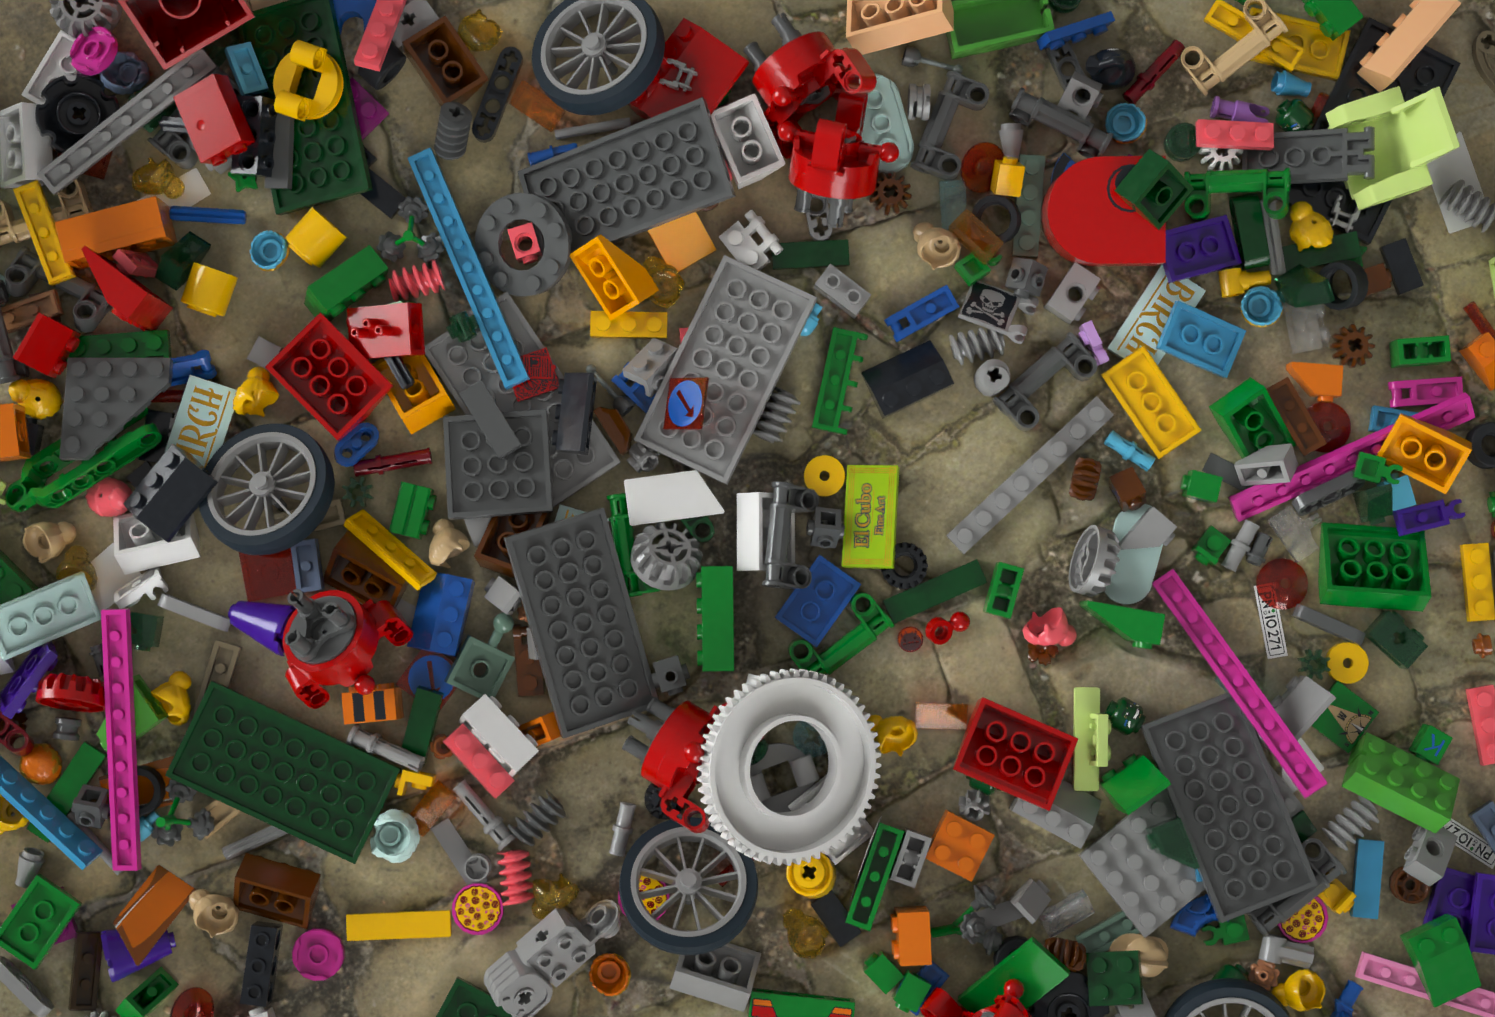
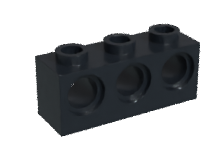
(261, 151)
(261, 964)

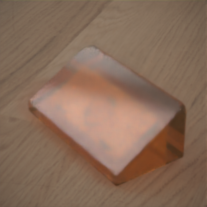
(537, 106)
(975, 236)
(941, 715)
(432, 807)

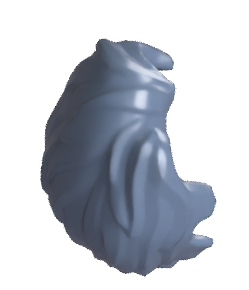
(125, 73)

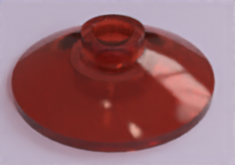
(985, 154)
(1339, 420)
(1270, 587)
(193, 1003)

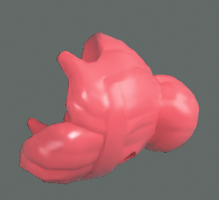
(113, 496)
(1050, 629)

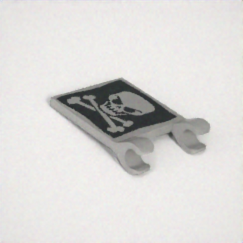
(995, 310)

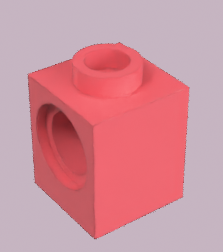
(520, 233)

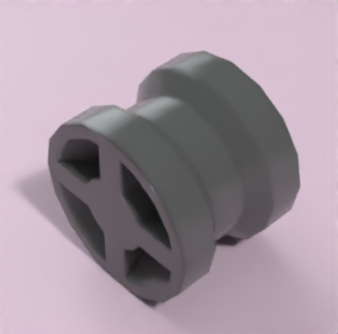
(67, 728)

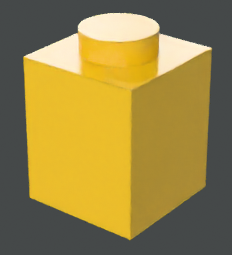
(1007, 177)

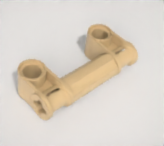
(1239, 53)
(71, 206)

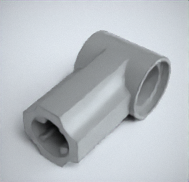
(1280, 950)

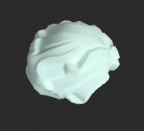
(395, 836)

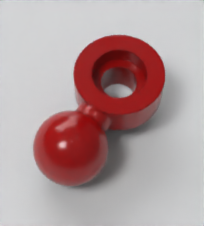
(958, 621)

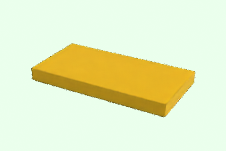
(1322, 54)
(1151, 402)

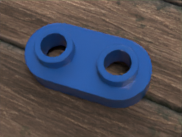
(355, 445)

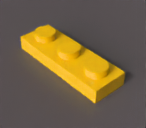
(629, 325)
(1477, 582)

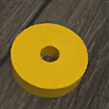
(829, 465)
(1358, 665)

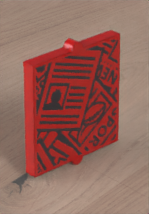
(541, 373)

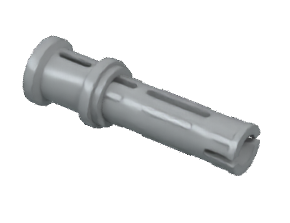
(376, 745)
(492, 824)

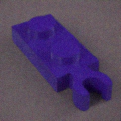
(1425, 516)

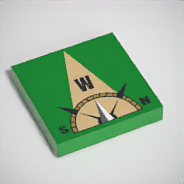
(1345, 718)

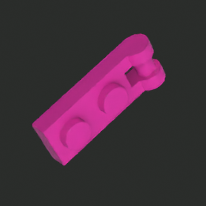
(1425, 391)

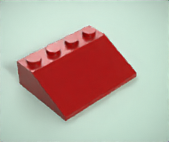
(713, 61)
(127, 295)
(329, 377)
(1014, 753)

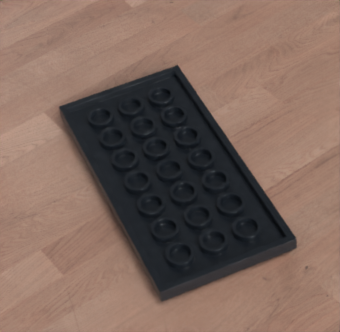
(1423, 73)

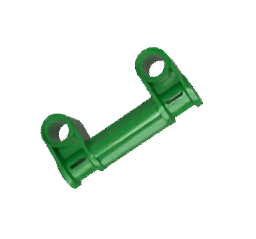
(1273, 184)
(623, 540)
(849, 644)

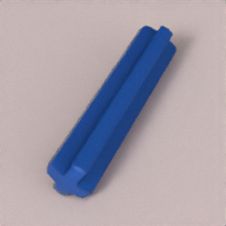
(209, 215)

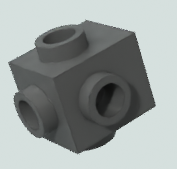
(1026, 277)
(825, 527)
(670, 664)
(91, 806)

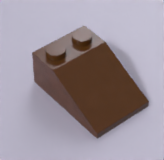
(492, 549)

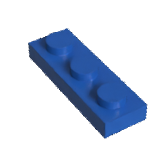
(1076, 32)

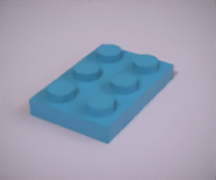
(1201, 339)

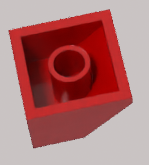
(47, 345)

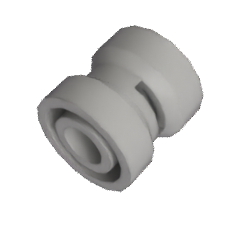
(476, 871)

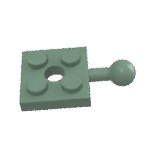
(477, 651)

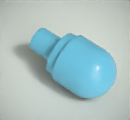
(812, 321)
(146, 825)

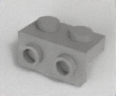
(650, 365)

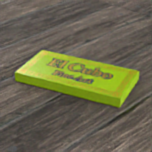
(870, 516)

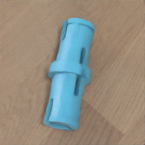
(1129, 451)

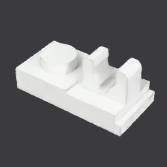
(133, 591)

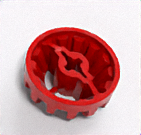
(71, 693)

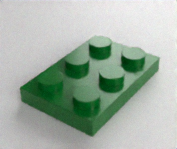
(37, 921)

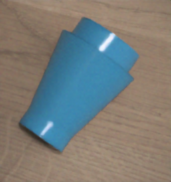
(1289, 85)

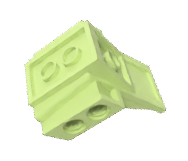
(1405, 141)

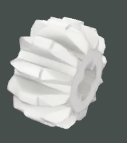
(1220, 161)

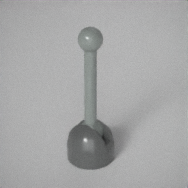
(913, 57)
(622, 402)

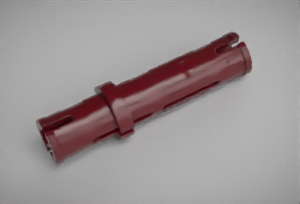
(1146, 80)
(381, 464)

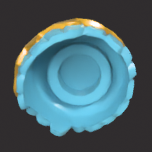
(1126, 123)
(269, 250)
(1261, 307)

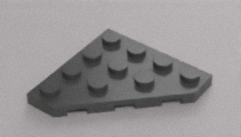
(104, 397)

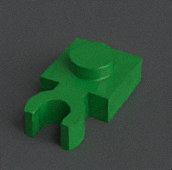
(974, 270)
(1373, 467)
(1229, 932)

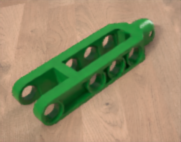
(118, 454)

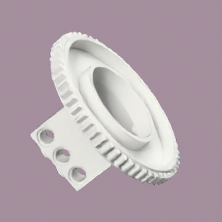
(728, 756)

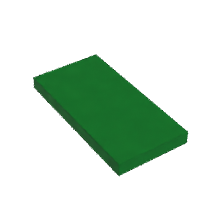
(1029, 964)

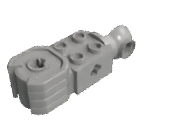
(547, 956)

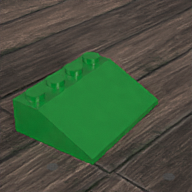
(1373, 567)

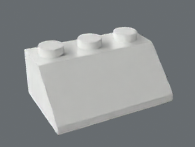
(747, 141)
(21, 146)
(752, 531)
(142, 549)
(499, 734)

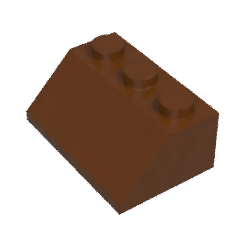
(444, 62)
(363, 573)
(276, 890)

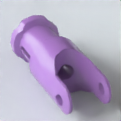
(1238, 110)

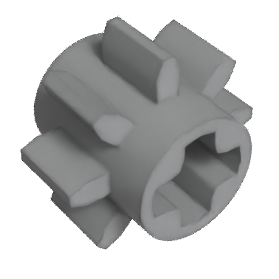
(642, 458)
(974, 805)

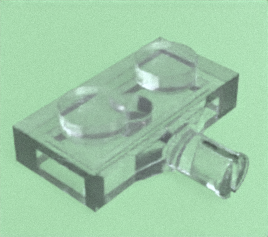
(1295, 532)

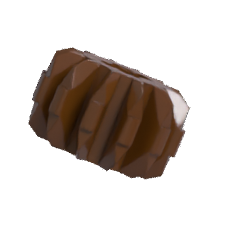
(891, 202)
(1357, 336)
(1085, 479)
(1067, 952)

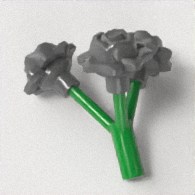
(393, 245)
(168, 828)
(973, 926)

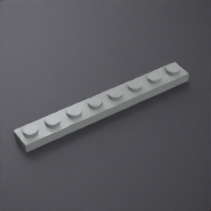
(126, 121)
(1029, 475)

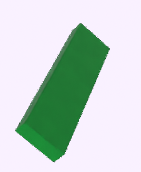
(78, 772)

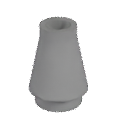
(1011, 139)
(28, 866)

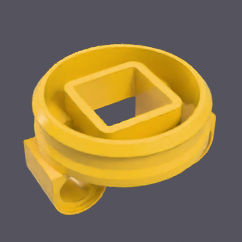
(288, 76)

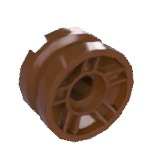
(1397, 883)

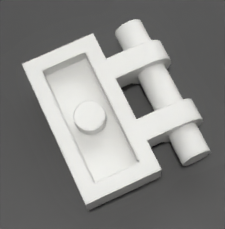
(744, 248)

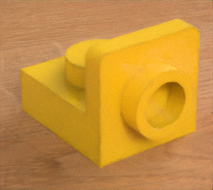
(418, 780)
(1338, 897)

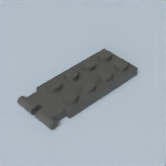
(1317, 155)

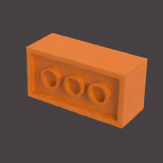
(130, 226)

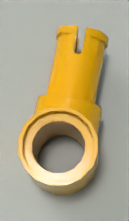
(1235, 282)

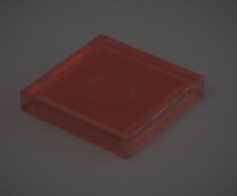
(268, 575)

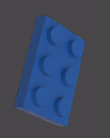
(816, 608)

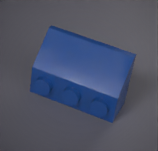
(442, 614)

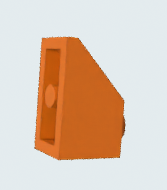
(1481, 357)
(1318, 379)
(542, 728)

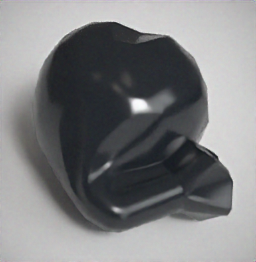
(1111, 68)

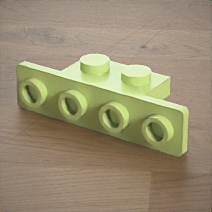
(1092, 734)

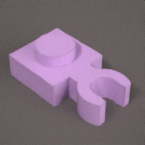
(1089, 337)

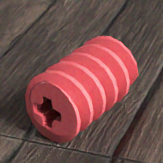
(416, 281)
(515, 876)

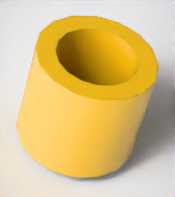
(315, 238)
(208, 290)
(812, 888)

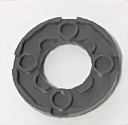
(556, 240)

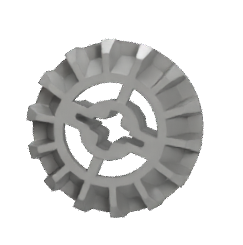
(101, 14)
(1093, 561)
(669, 563)

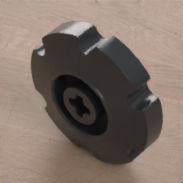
(62, 99)
(1069, 993)

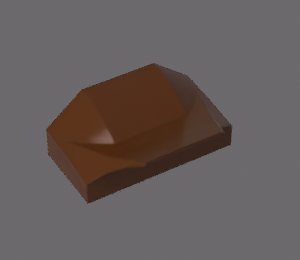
(616, 428)

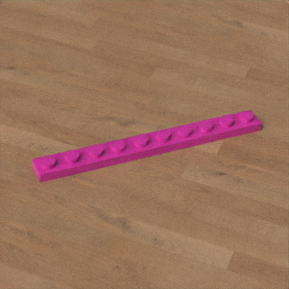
(1342, 460)
(1239, 684)
(121, 739)

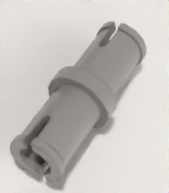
(1240, 545)
(622, 829)

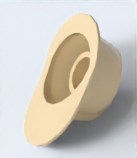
(1152, 951)

